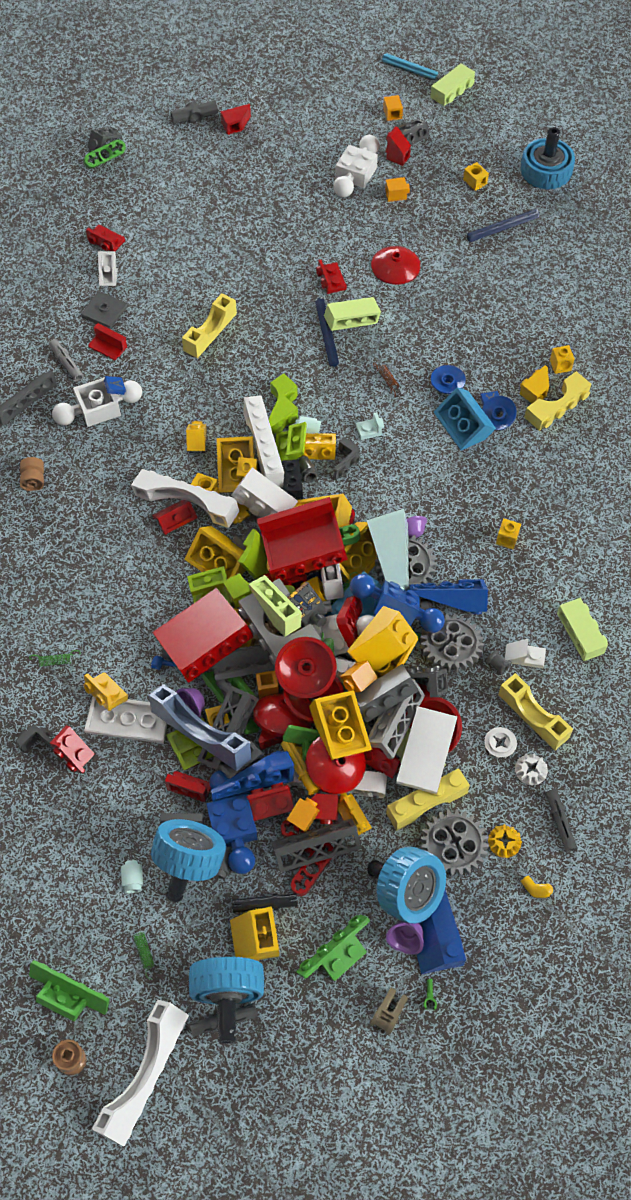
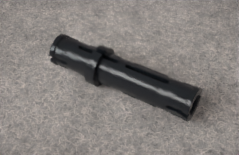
(275, 901)

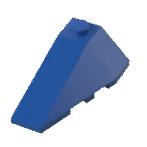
(467, 595)
(268, 771)
(441, 941)

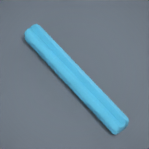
(409, 66)

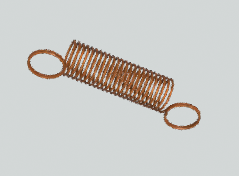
(389, 374)

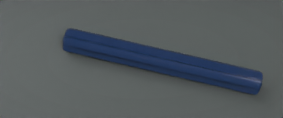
(503, 225)
(327, 333)

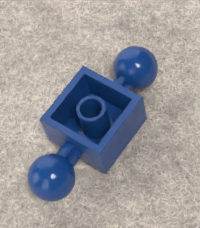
(398, 599)
(235, 824)

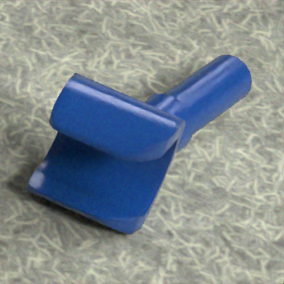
(158, 661)

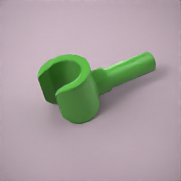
(430, 994)

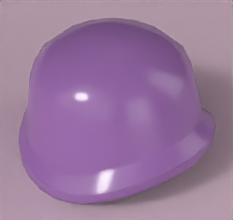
(416, 526)
(193, 699)
(406, 937)

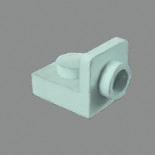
(370, 428)

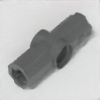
(194, 112)

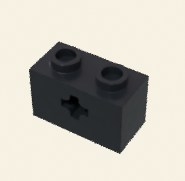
(292, 479)

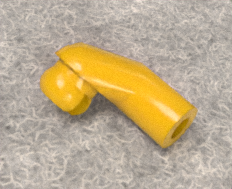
(537, 890)

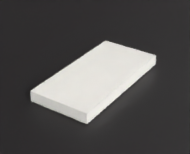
(128, 720)
(426, 750)

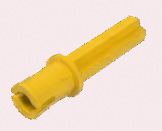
(300, 767)

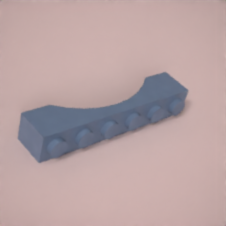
(226, 746)

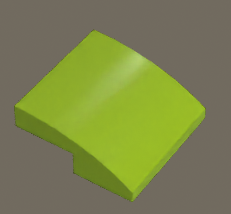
(291, 442)
(254, 557)
(206, 581)
(186, 749)

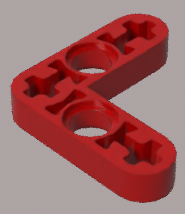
(347, 619)
(320, 864)

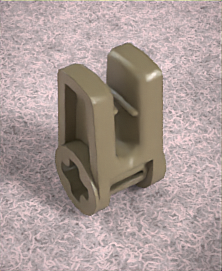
(385, 1019)

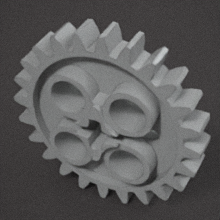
(422, 560)
(462, 654)
(471, 836)

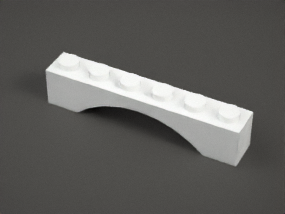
(268, 455)
(153, 487)
(120, 1116)

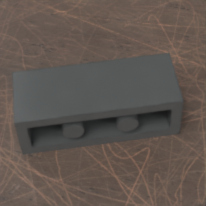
(385, 693)

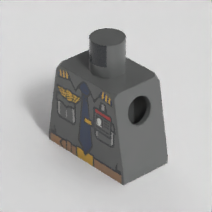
(310, 605)

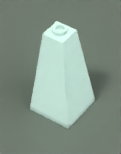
(391, 544)

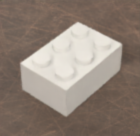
(262, 495)

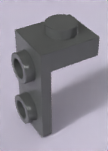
(99, 136)
(352, 452)
(31, 735)

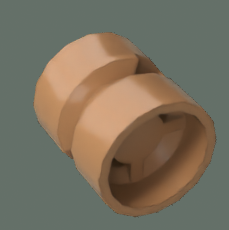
(31, 474)
(69, 1057)

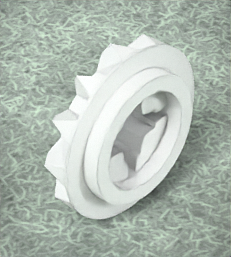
(499, 734)
(532, 777)

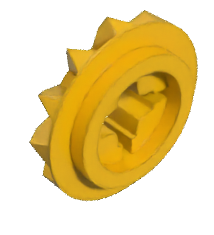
(497, 846)

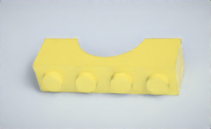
(221, 313)
(543, 412)
(547, 726)
(416, 803)

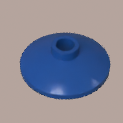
(445, 374)
(498, 405)

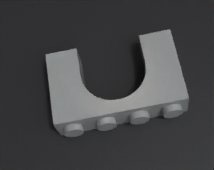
(256, 616)

